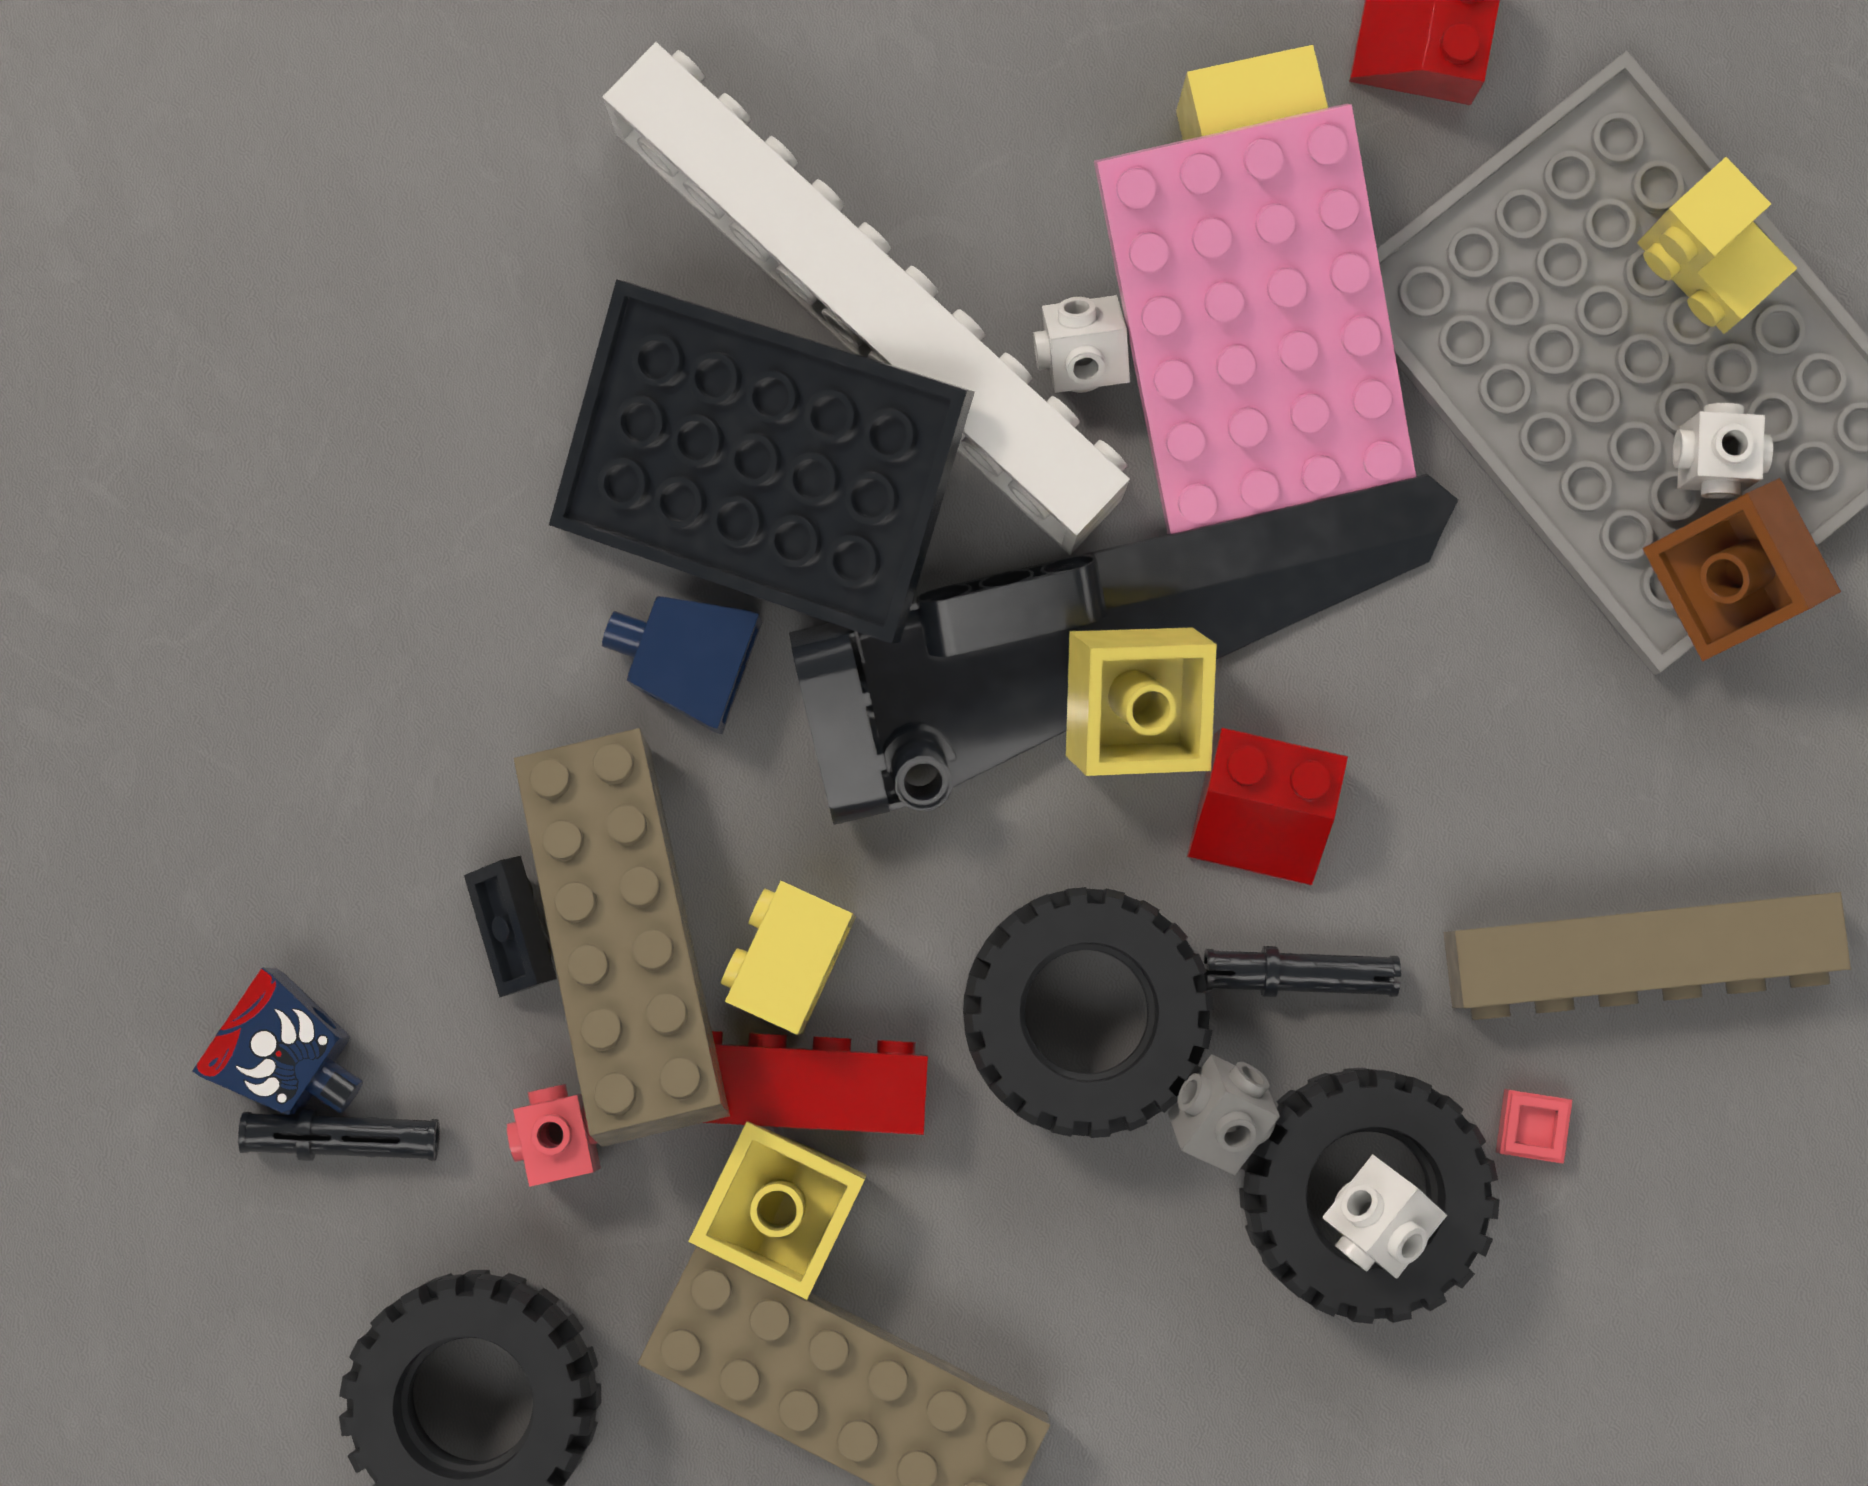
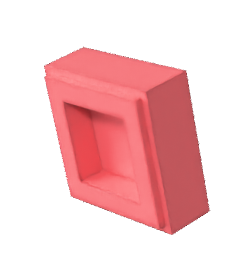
(1534, 1126)

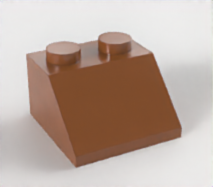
(1741, 569)

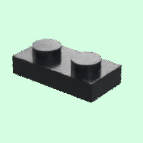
(510, 926)

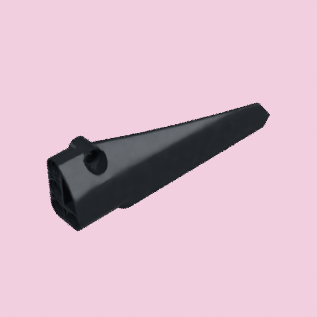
(990, 655)

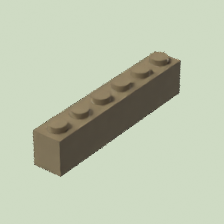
(1647, 952)

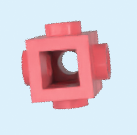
(531, 1141)

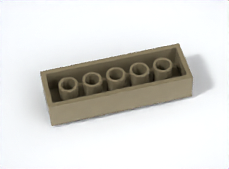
(620, 938)
(838, 1383)

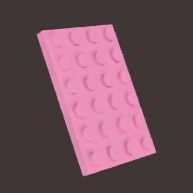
(1257, 317)

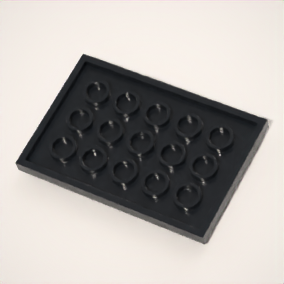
(761, 460)

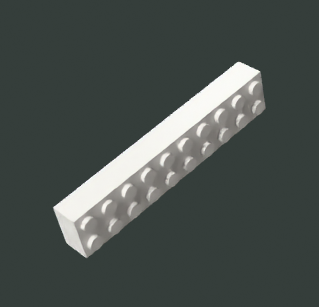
(860, 292)

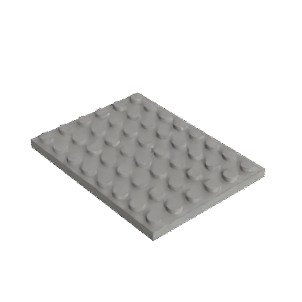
(1578, 364)

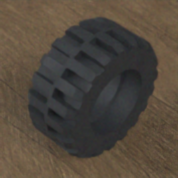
(1174, 997)
(1455, 1177)
(484, 1307)

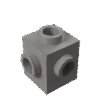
(1223, 1113)

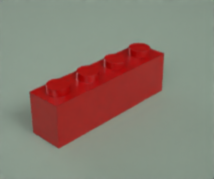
(823, 1084)

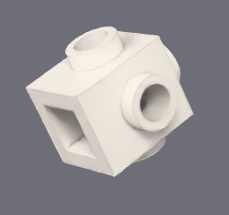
(1083, 344)
(1704, 462)
(1383, 1218)

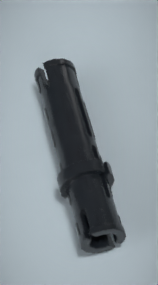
(1278, 971)
(264, 1131)

